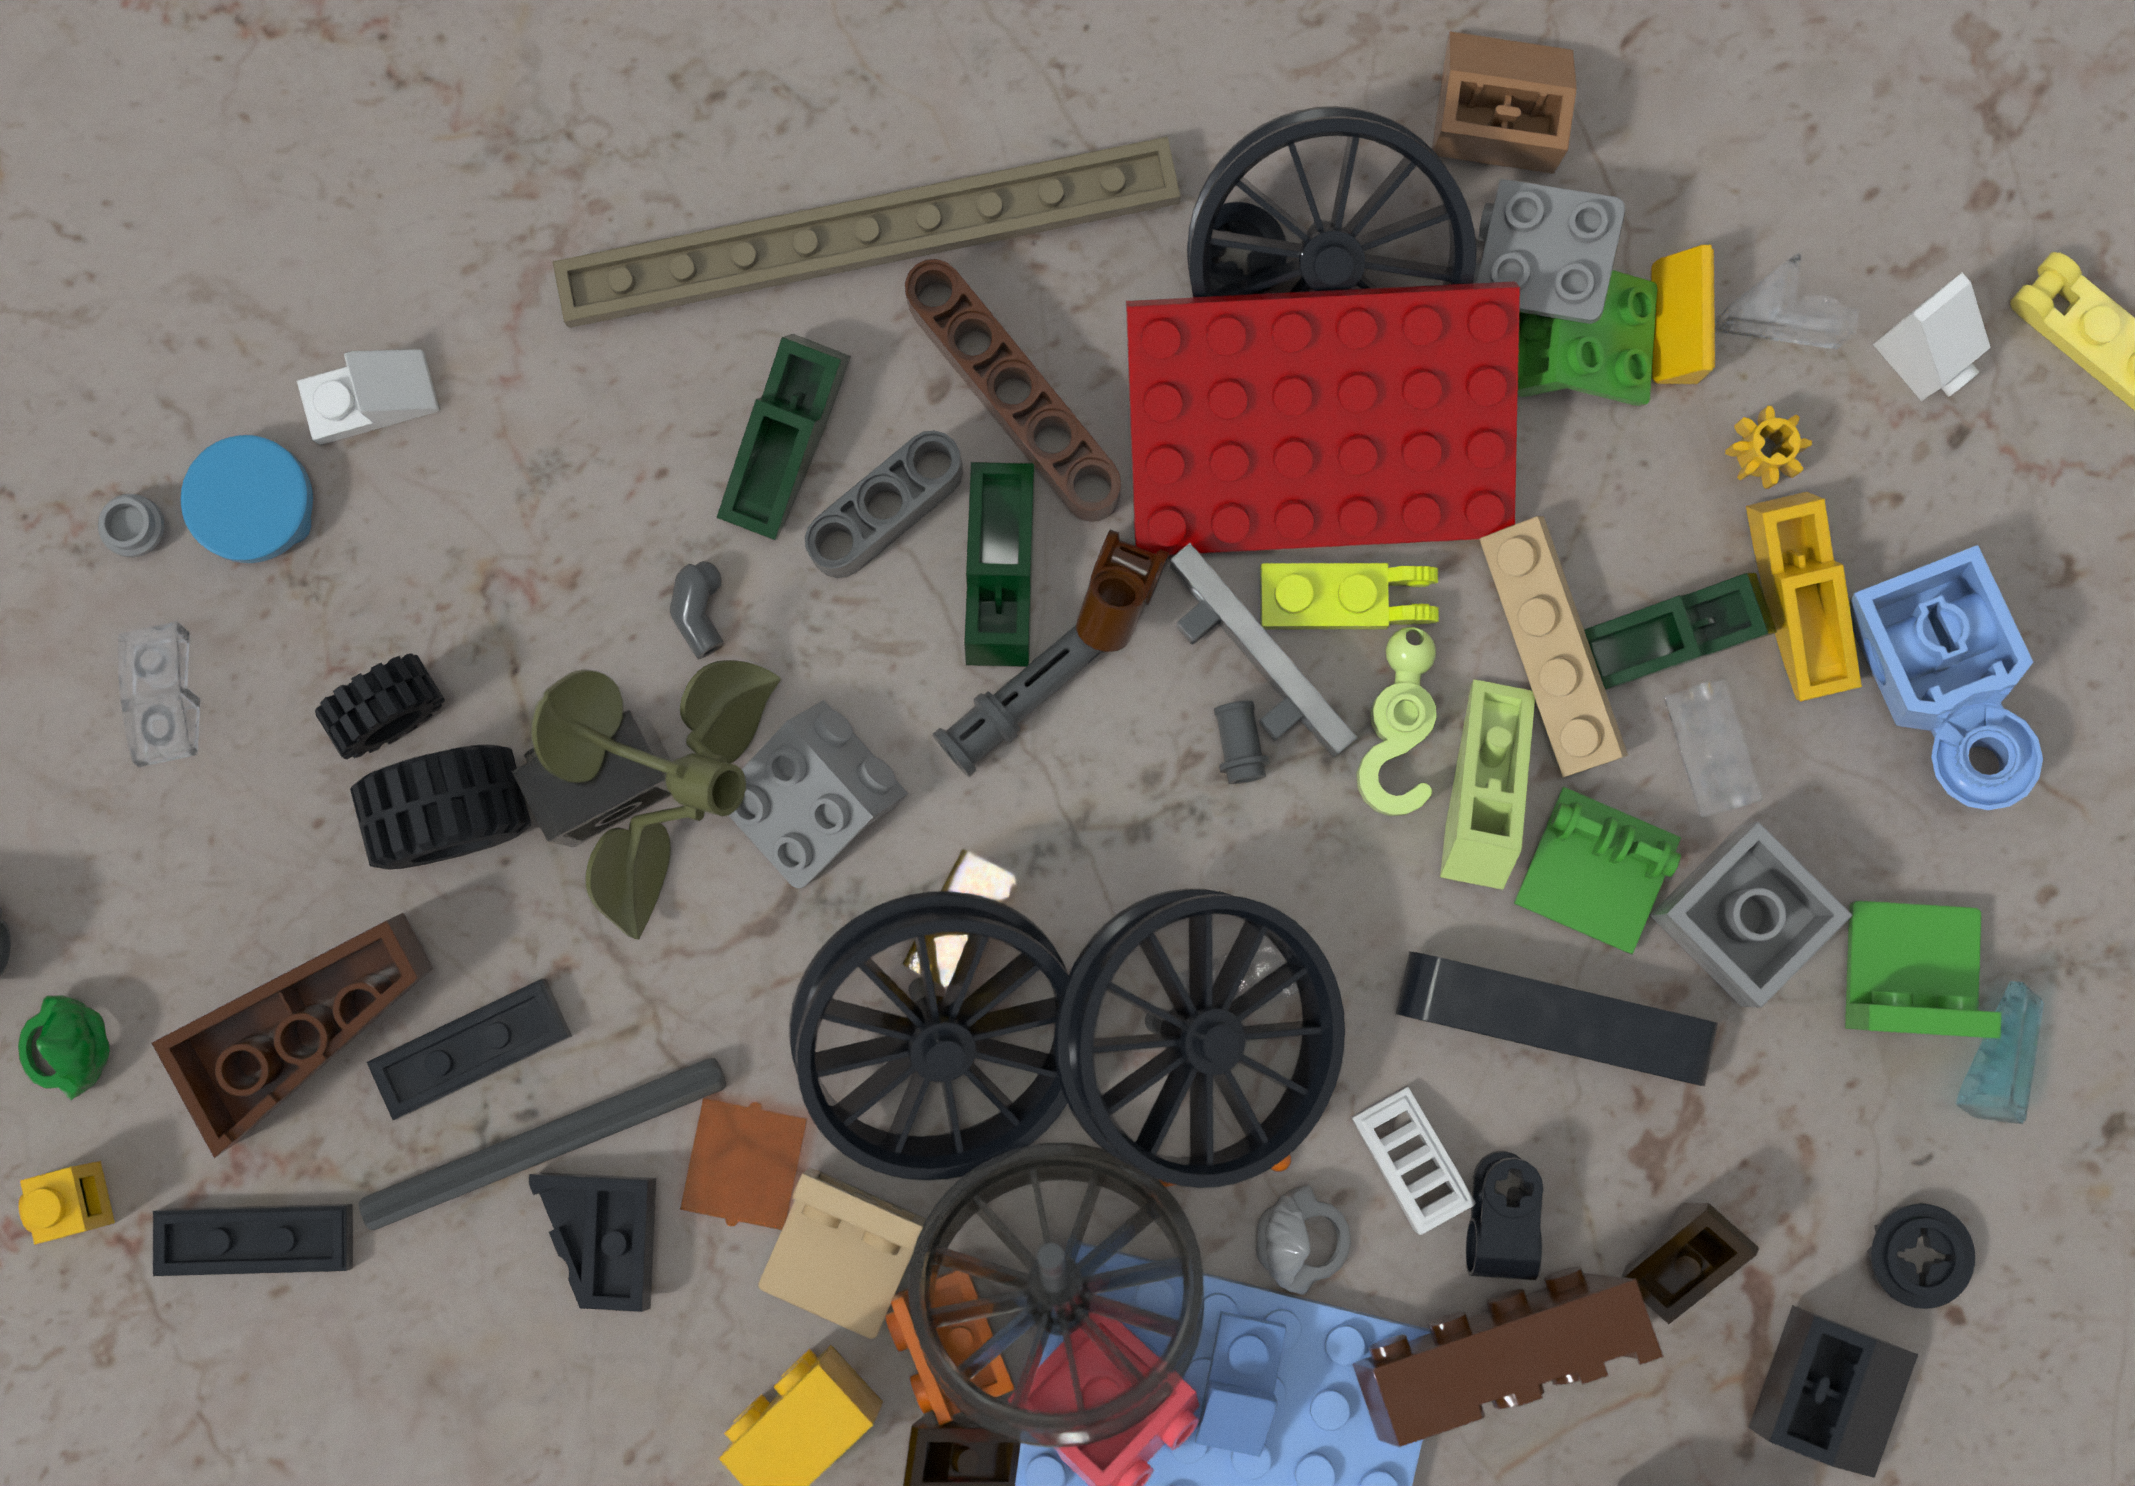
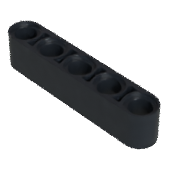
(1557, 1018)

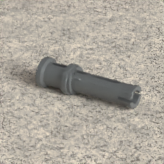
(998, 715)

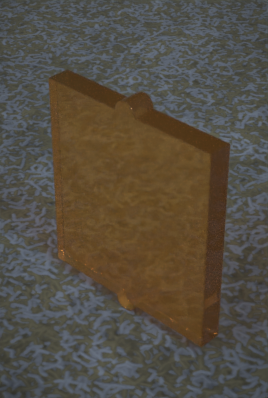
(743, 1163)

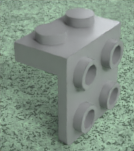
(1553, 246)
(813, 793)

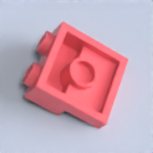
(1125, 1456)

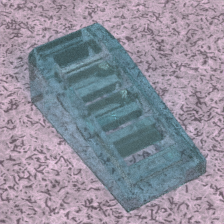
(2003, 1068)

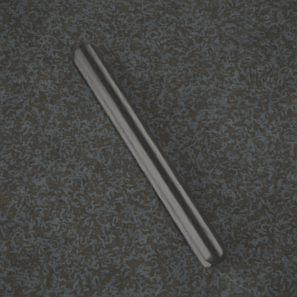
(542, 1144)

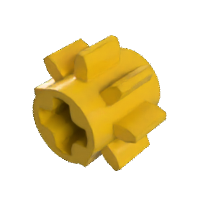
(1783, 454)

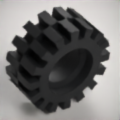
(379, 706)

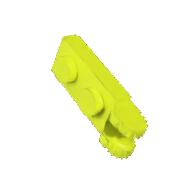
(1340, 595)

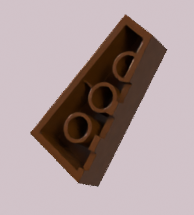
(271, 1040)
(1504, 1354)

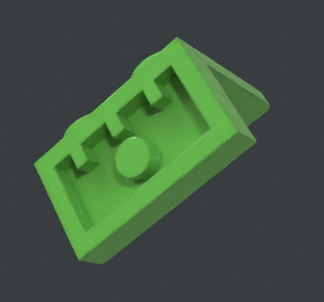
(1594, 358)
(1916, 970)

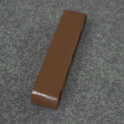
(1006, 361)

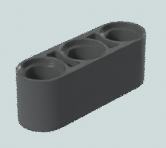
(895, 475)

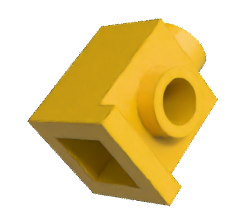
(55, 1205)

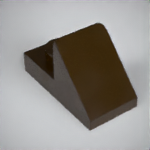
(1689, 1260)
(958, 1455)

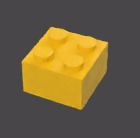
(805, 1427)

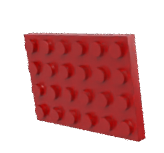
(1323, 417)

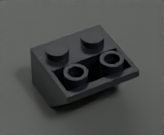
(1832, 1393)

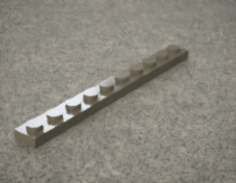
(866, 232)

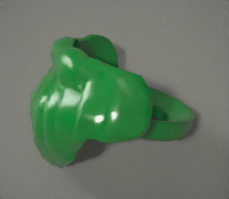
(70, 1042)

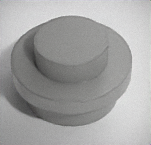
(131, 525)

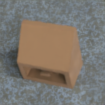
(1505, 103)

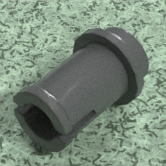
(1240, 743)

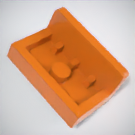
(958, 1340)

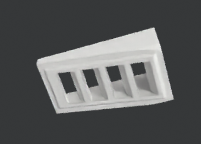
(1438, 1211)

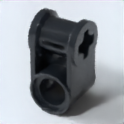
(1505, 1231)

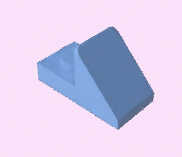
(1241, 1384)

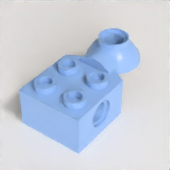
(1944, 666)

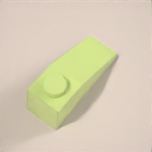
(1489, 786)

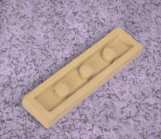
(1553, 646)

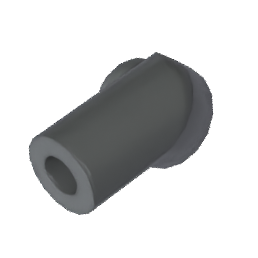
(689, 604)

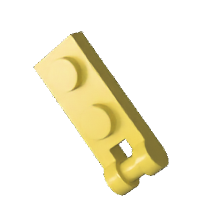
(2090, 331)

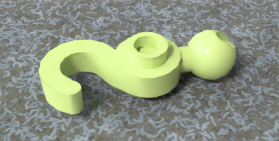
(1402, 719)

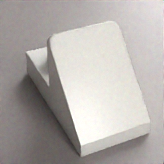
(368, 394)

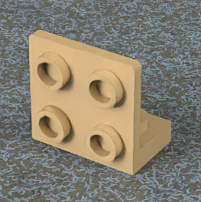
(841, 1253)

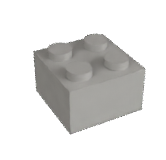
(1751, 915)

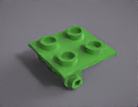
(1598, 870)

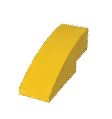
(1805, 594)

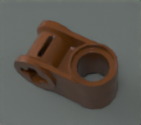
(1117, 593)

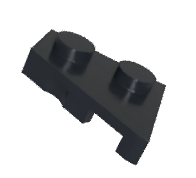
(602, 1235)

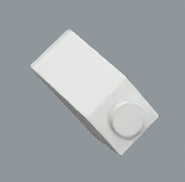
(1938, 341)

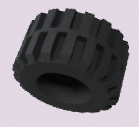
(440, 806)

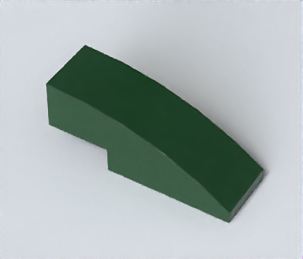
(782, 435)
(999, 564)
(1680, 630)

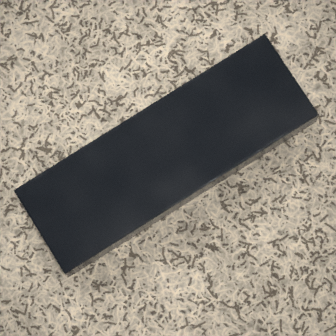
(469, 1049)
(252, 1239)

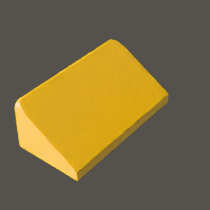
(1684, 316)

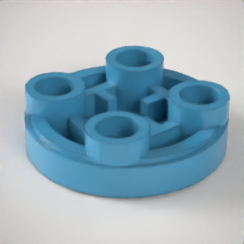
(247, 499)

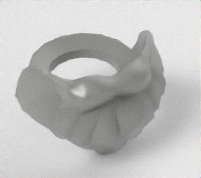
(1285, 1241)

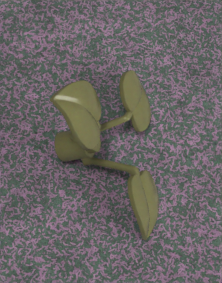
(575, 729)

